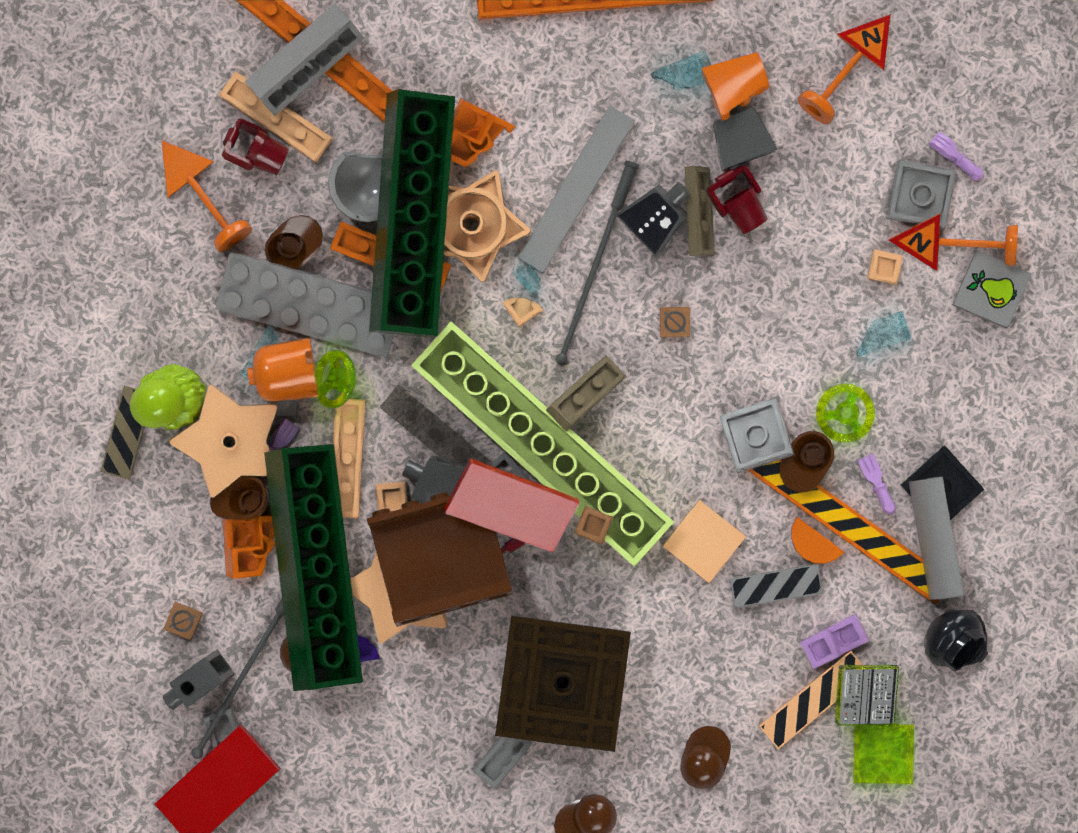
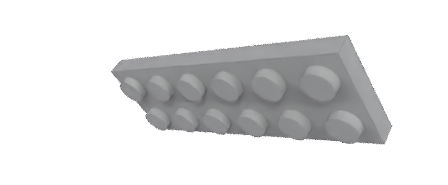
(300, 303)

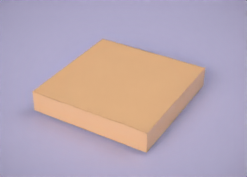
(704, 541)

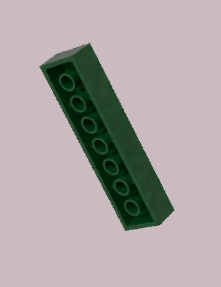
(412, 213)
(313, 567)

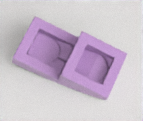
(835, 641)

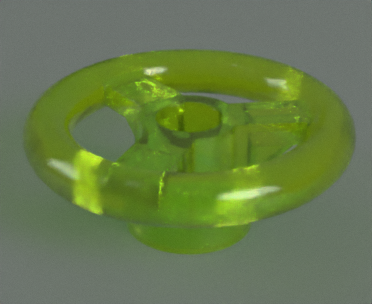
(337, 379)
(854, 392)

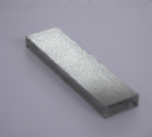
(429, 428)

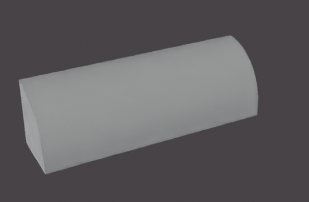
(304, 59)
(936, 538)

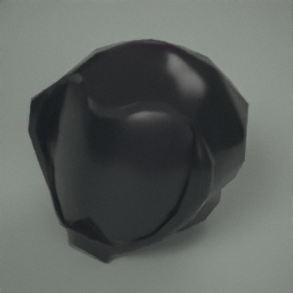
(956, 639)

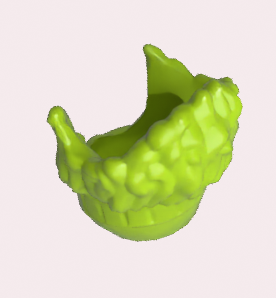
(168, 398)

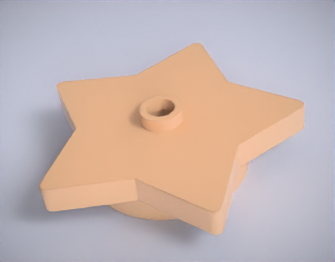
(496, 227)
(225, 418)
(371, 590)

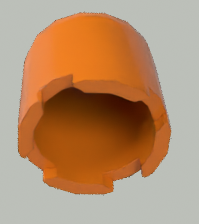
(284, 371)

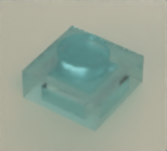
(528, 279)

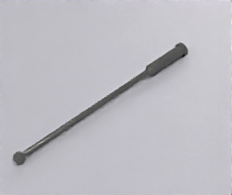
(617, 205)
(197, 752)

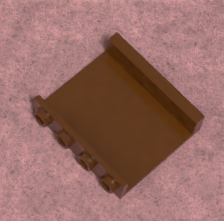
(436, 560)

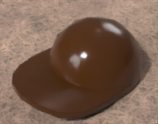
(294, 242)
(809, 463)
(241, 500)
(705, 757)
(587, 815)

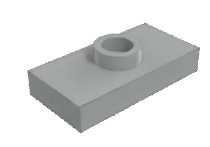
(501, 759)

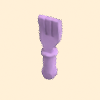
(948, 149)
(283, 435)
(873, 473)

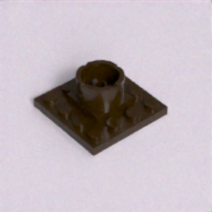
(573, 715)

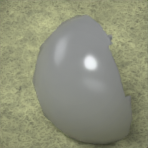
(356, 185)

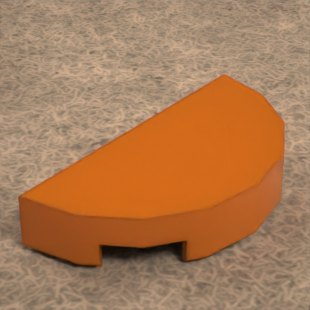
(812, 544)

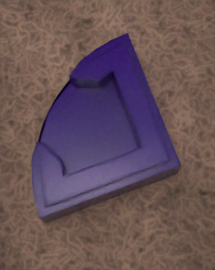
(367, 649)

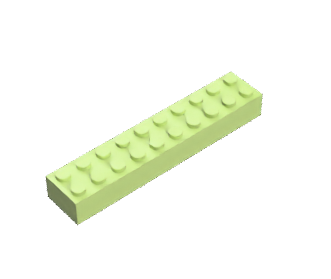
(538, 442)

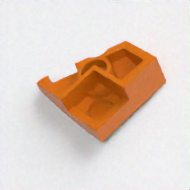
(735, 82)
(474, 132)
(247, 545)

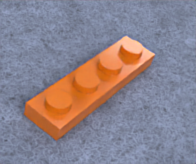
(361, 246)

